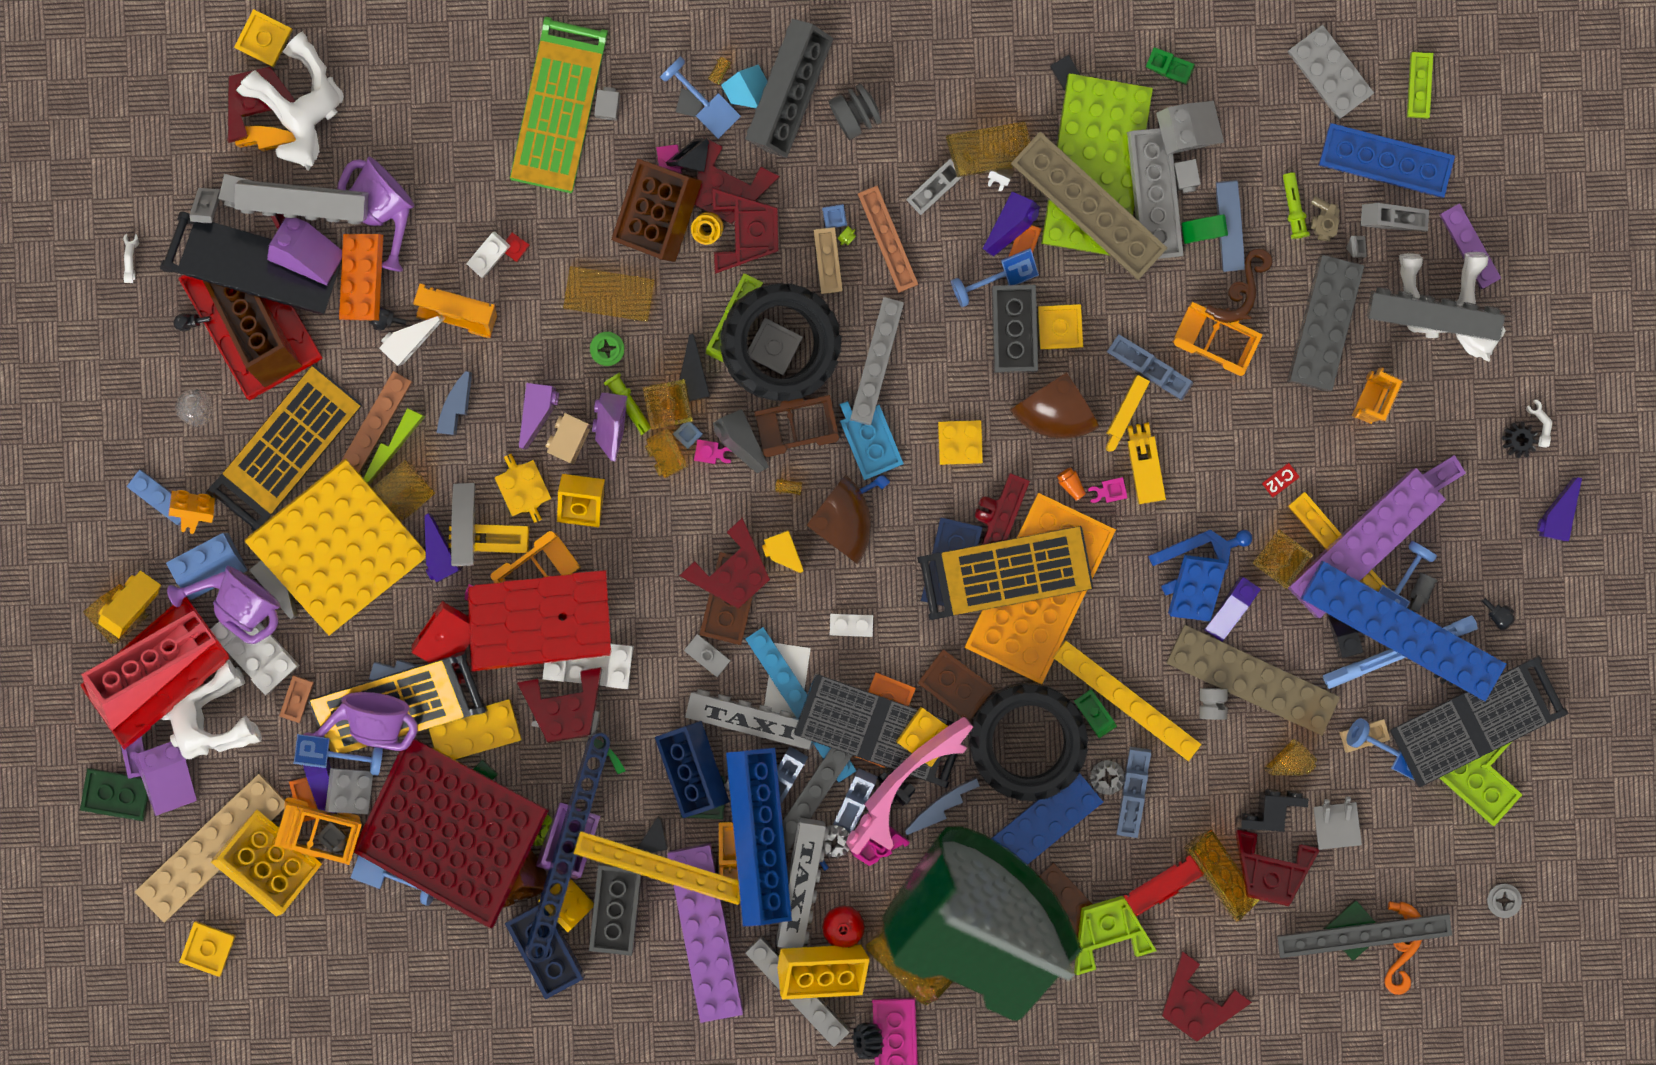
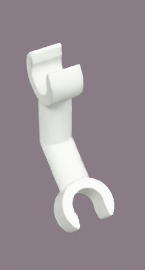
(129, 273)
(1545, 438)

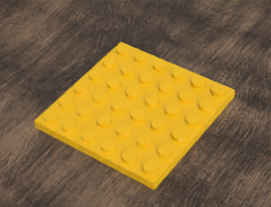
(336, 547)

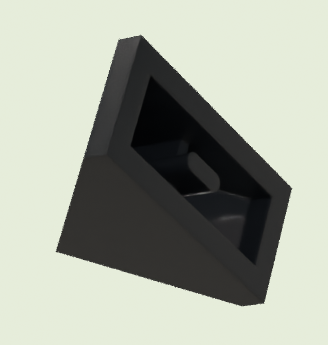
(691, 157)
(655, 838)

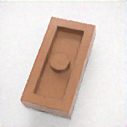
(296, 699)

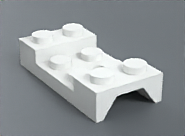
(264, 661)
(614, 668)

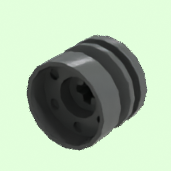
(855, 111)

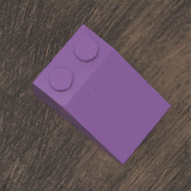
(304, 250)
(537, 408)
(610, 422)
(165, 778)
(550, 842)

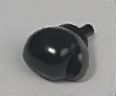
(385, 319)
(185, 322)
(1501, 616)

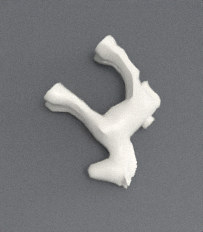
(306, 110)
(1473, 265)
(188, 718)

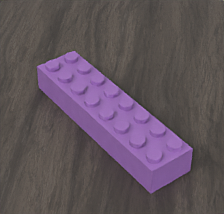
(1375, 532)
(707, 942)

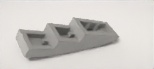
(463, 524)

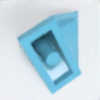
(746, 87)

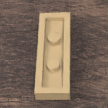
(828, 260)

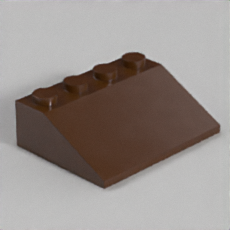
(656, 210)

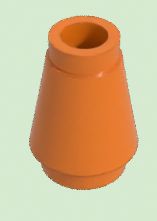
(1071, 483)

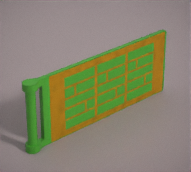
(558, 107)

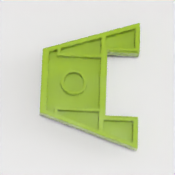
(1105, 925)

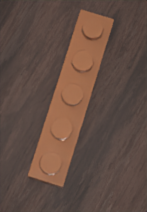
(887, 239)
(377, 421)

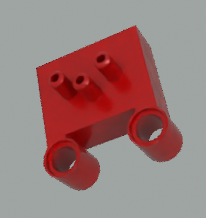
(443, 636)

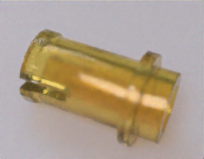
(720, 70)
(790, 487)

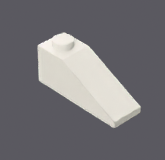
(403, 343)

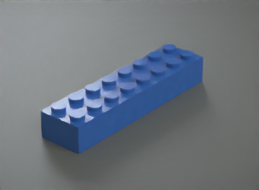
(759, 837)

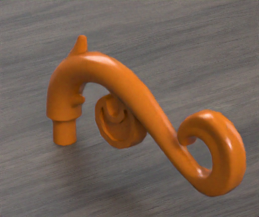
(1409, 950)

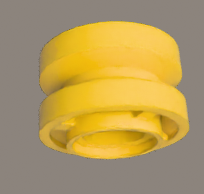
(702, 236)

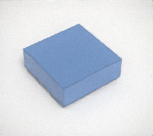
(834, 216)
(687, 434)

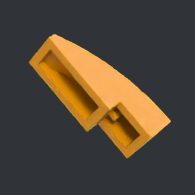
(266, 137)
(727, 851)

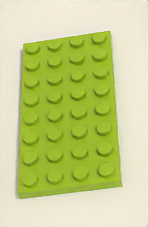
(1095, 138)

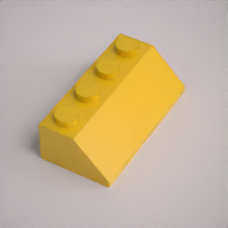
(822, 971)

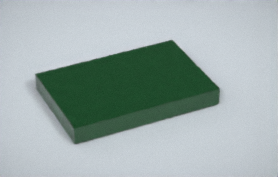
(114, 795)

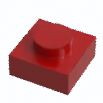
(517, 247)

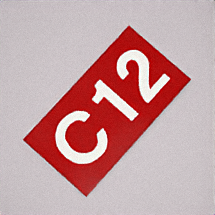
(1280, 480)

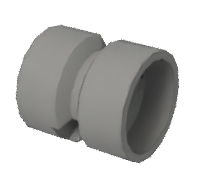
(1213, 703)

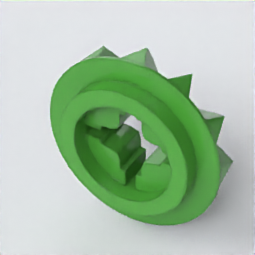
(599, 342)

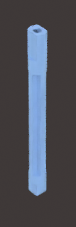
(1387, 657)

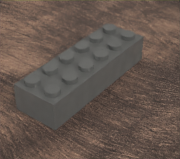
(789, 88)
(1436, 315)
(1325, 323)

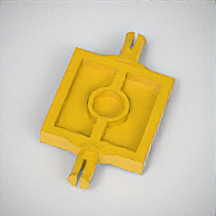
(522, 488)

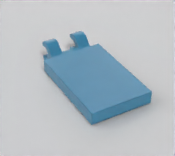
(871, 445)

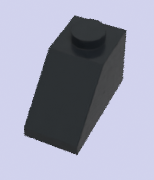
(1345, 638)

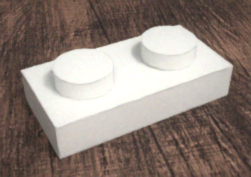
(488, 254)
(851, 625)

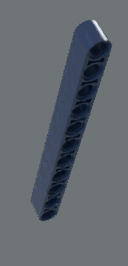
(561, 856)

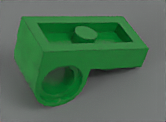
(1095, 714)

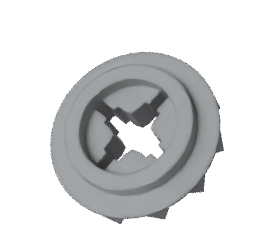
(1099, 772)
(838, 850)
(1510, 908)

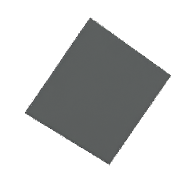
(688, 103)

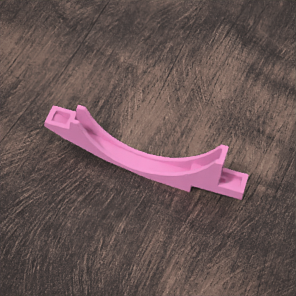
(876, 822)

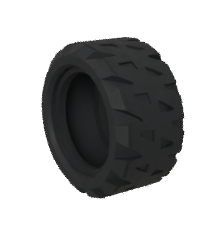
(825, 335)
(1060, 774)

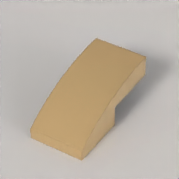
(1377, 731)

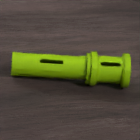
(1296, 216)
(618, 387)

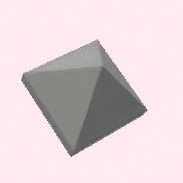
(1357, 246)

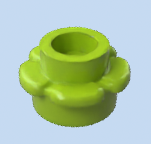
(846, 236)

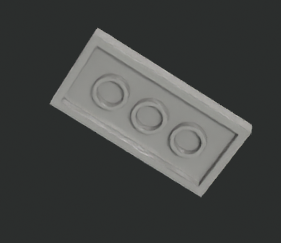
(1330, 72)

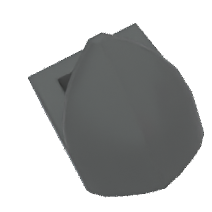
(333, 838)

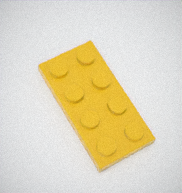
(477, 732)

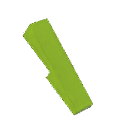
(745, 285)
(384, 453)

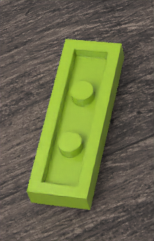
(1420, 85)

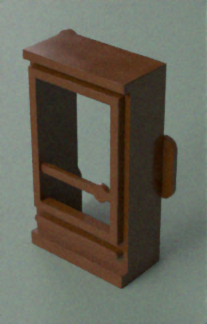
(770, 431)

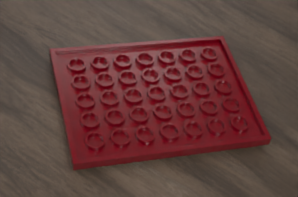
(450, 832)

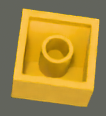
(580, 500)
(783, 551)

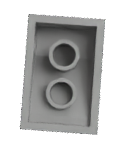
(1189, 126)

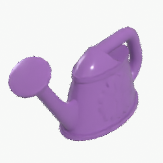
(385, 201)
(238, 603)
(373, 720)

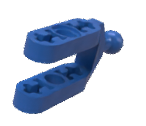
(1220, 546)

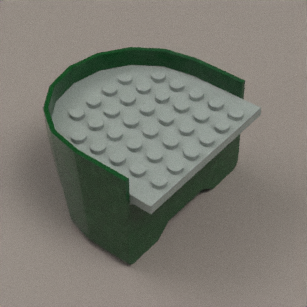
(981, 922)

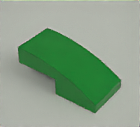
(1170, 66)
(1204, 229)
(614, 759)

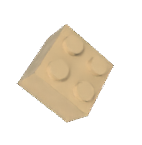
(568, 438)

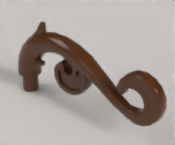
(1249, 289)

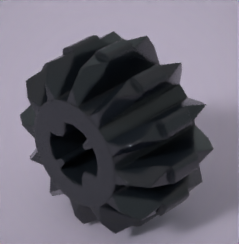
(1515, 445)
(867, 1040)

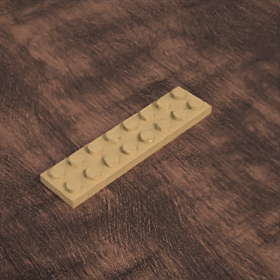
(191, 865)

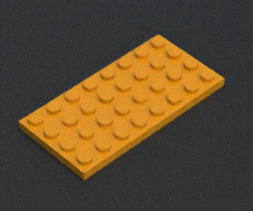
(1032, 631)

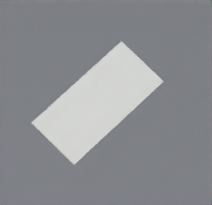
(798, 661)

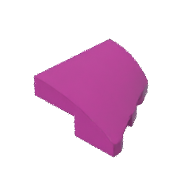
(874, 851)

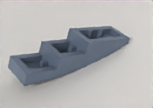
(1232, 245)
(1150, 367)
(1133, 792)
(935, 811)

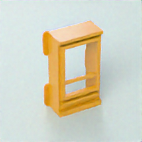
(457, 310)
(1191, 326)
(1373, 396)
(554, 549)
(291, 826)

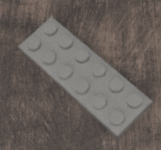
(1155, 189)

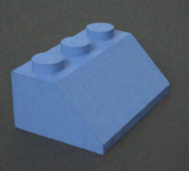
(205, 561)

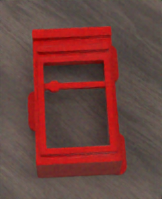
(1163, 886)

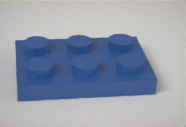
(1197, 588)

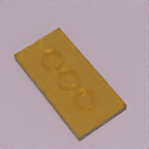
(987, 148)
(608, 294)

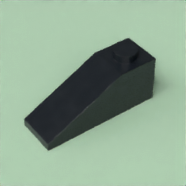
(693, 372)

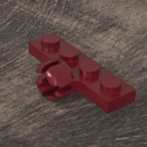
(1002, 510)

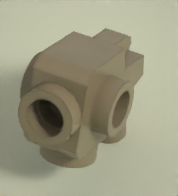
(1327, 222)

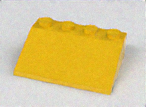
(263, 870)

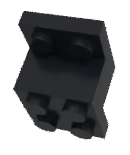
(1271, 810)

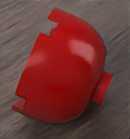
(841, 917)

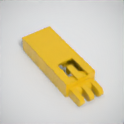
(1126, 411)
(1145, 472)
(501, 538)

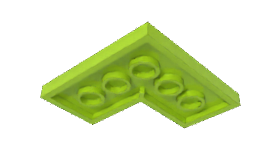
(1483, 787)

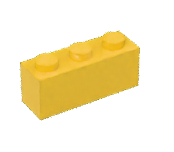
(128, 603)

